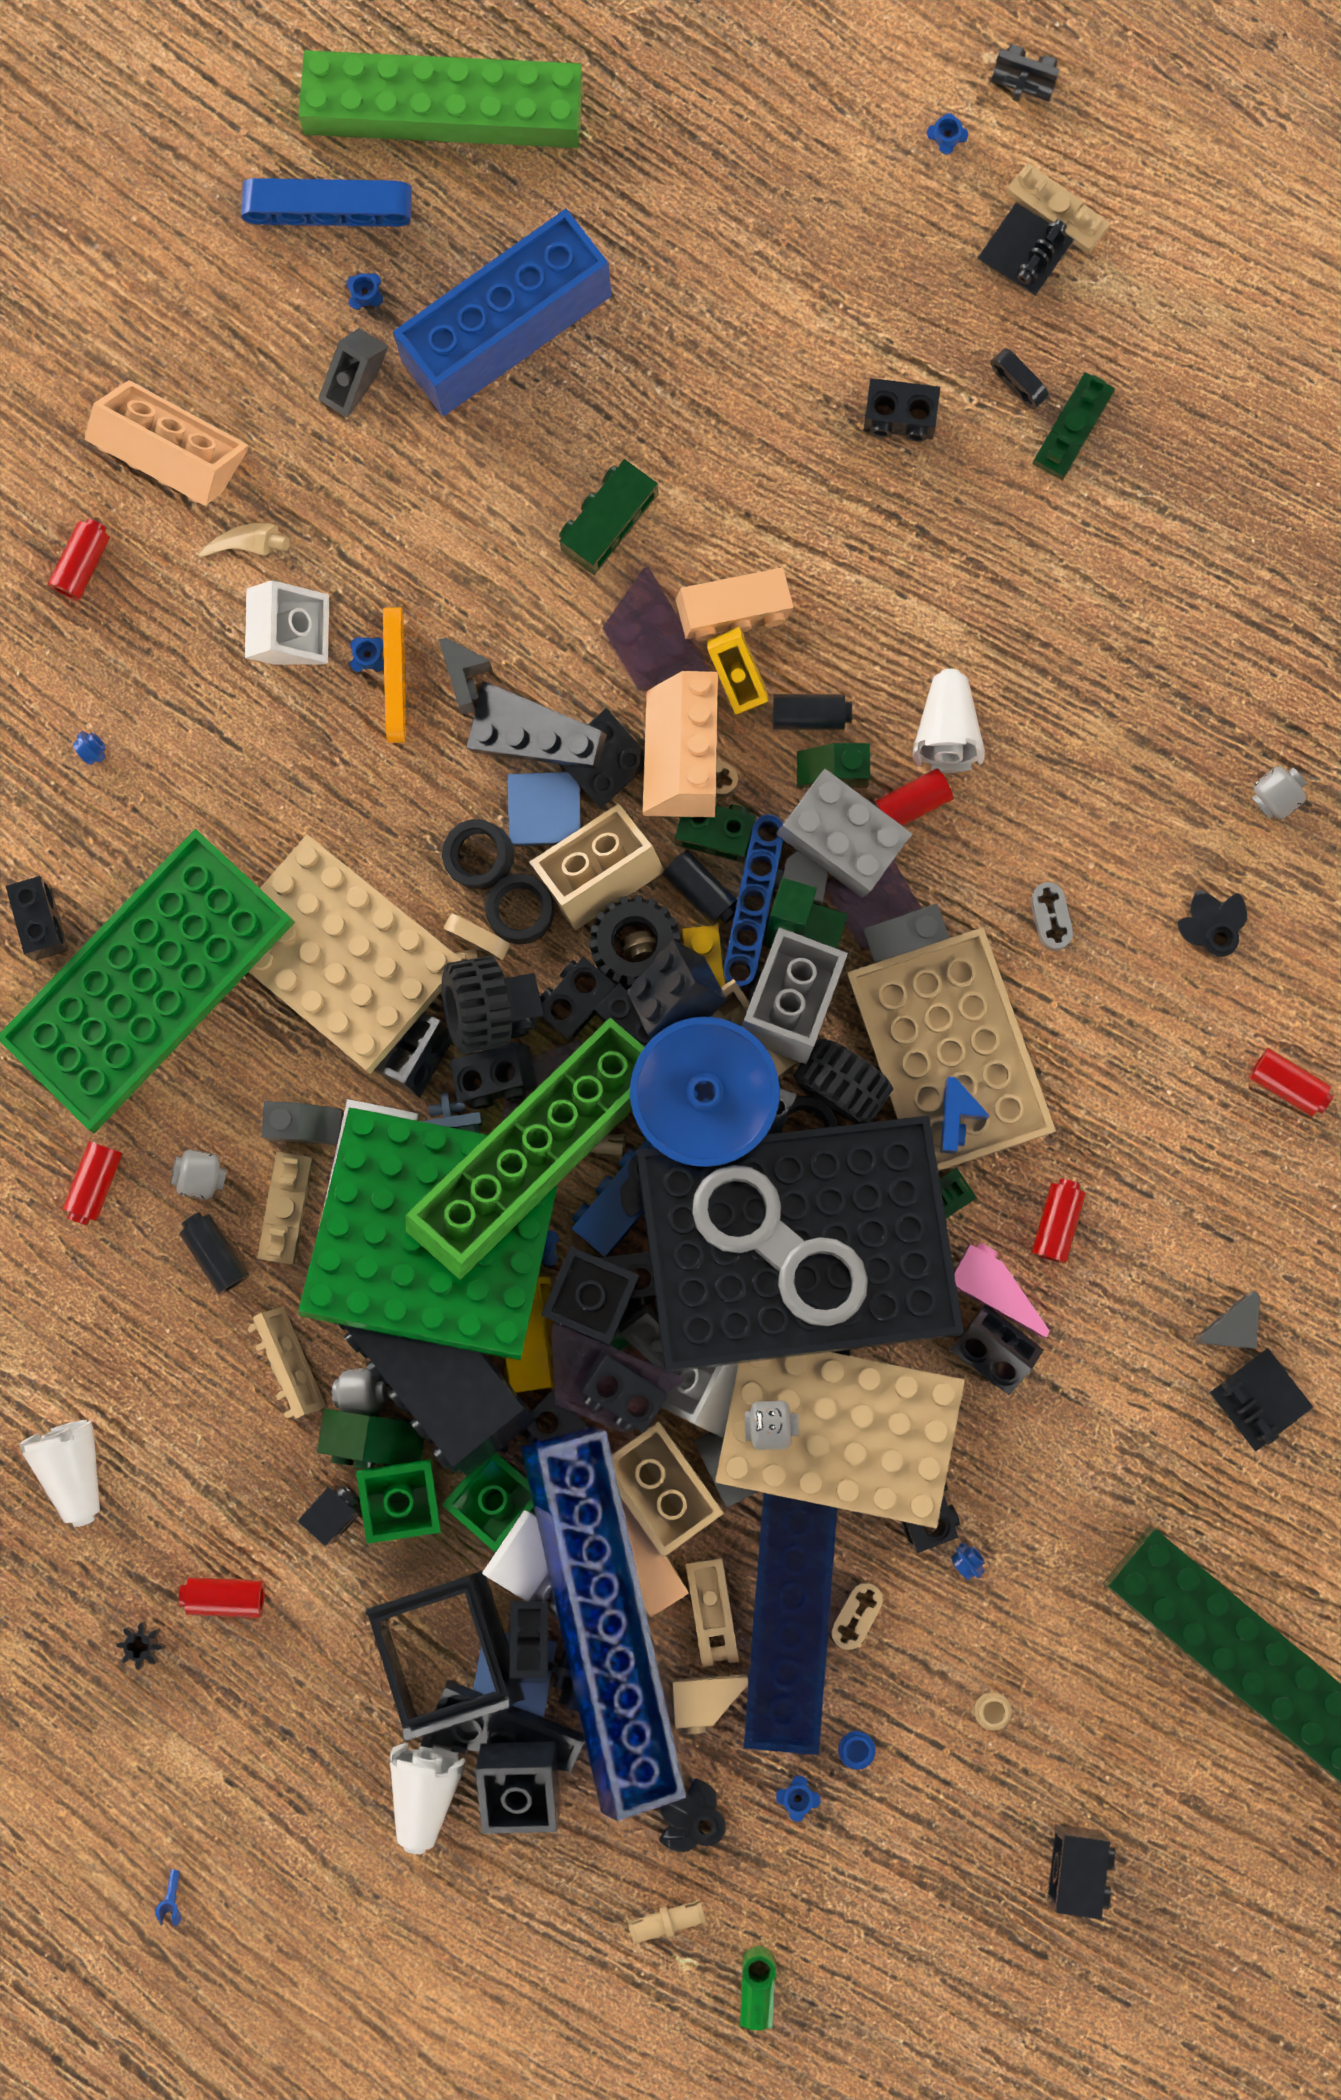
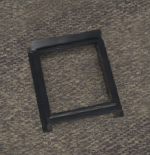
(492, 1641)

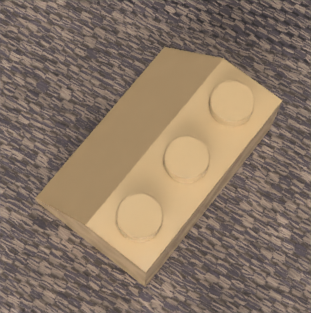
(597, 866)
(663, 1489)

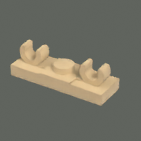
(1054, 202)
(285, 1208)
(288, 1362)

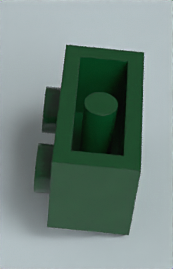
(722, 836)

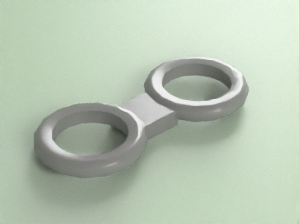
(780, 1245)

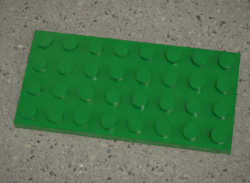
(145, 980)

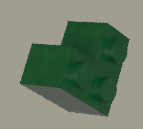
(797, 913)
(368, 1440)

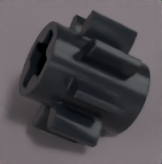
(133, 1653)

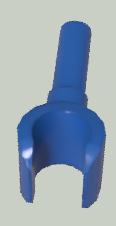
(170, 1900)

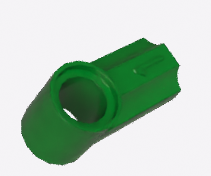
(757, 1991)

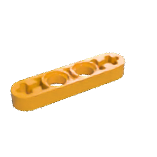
(394, 675)

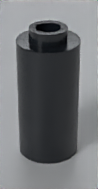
(811, 711)
(701, 889)
(213, 1253)

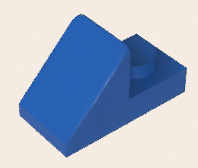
(957, 1104)

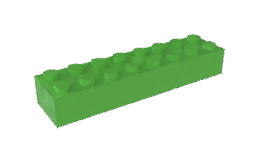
(441, 99)
(528, 1152)

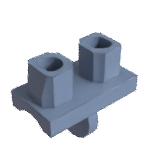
(466, 1122)

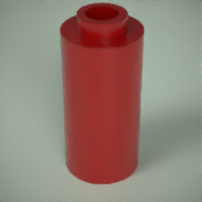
(79, 559)
(916, 798)
(1291, 1083)
(91, 1183)
(1059, 1221)
(222, 1597)

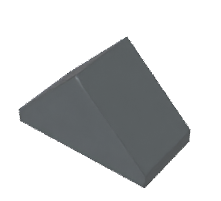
(1236, 1326)

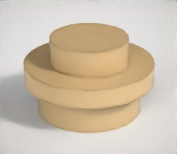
(639, 946)
(992, 1711)

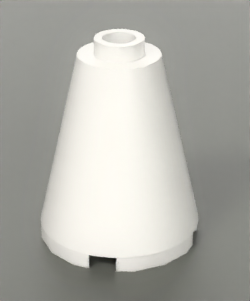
(949, 726)
(67, 1469)
(422, 1792)

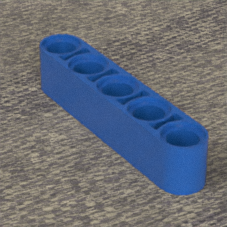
(326, 202)
(754, 885)

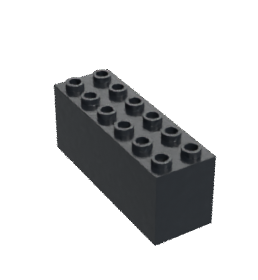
(450, 1391)

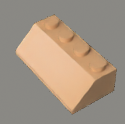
(165, 442)
(681, 746)

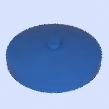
(704, 1091)

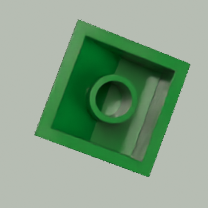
(491, 1500)
(398, 1501)

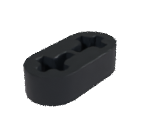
(1019, 378)

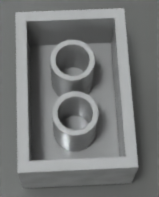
(844, 833)
(793, 994)

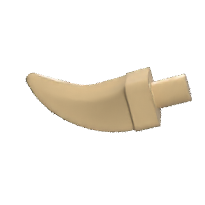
(254, 537)

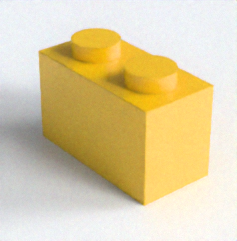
(737, 670)

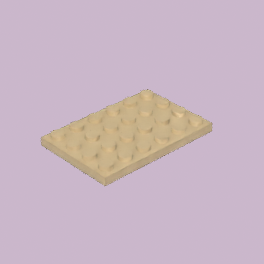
(350, 957)
(946, 1017)
(867, 1437)

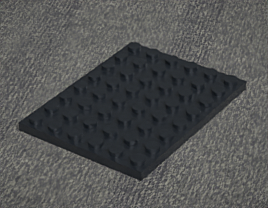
(847, 1183)

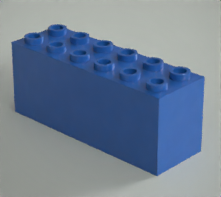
(504, 312)

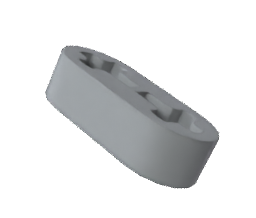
(1060, 915)

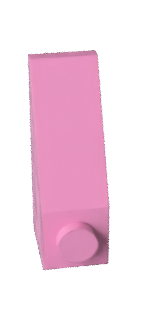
(991, 1283)

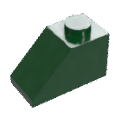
(844, 760)

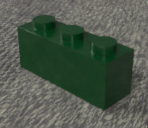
(608, 516)

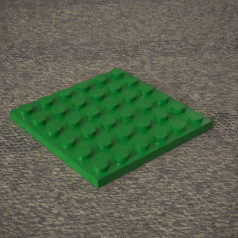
(382, 1279)

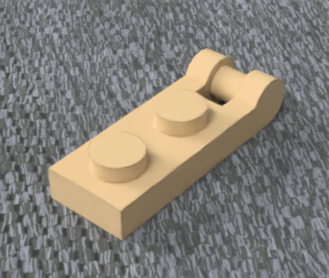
(711, 1610)

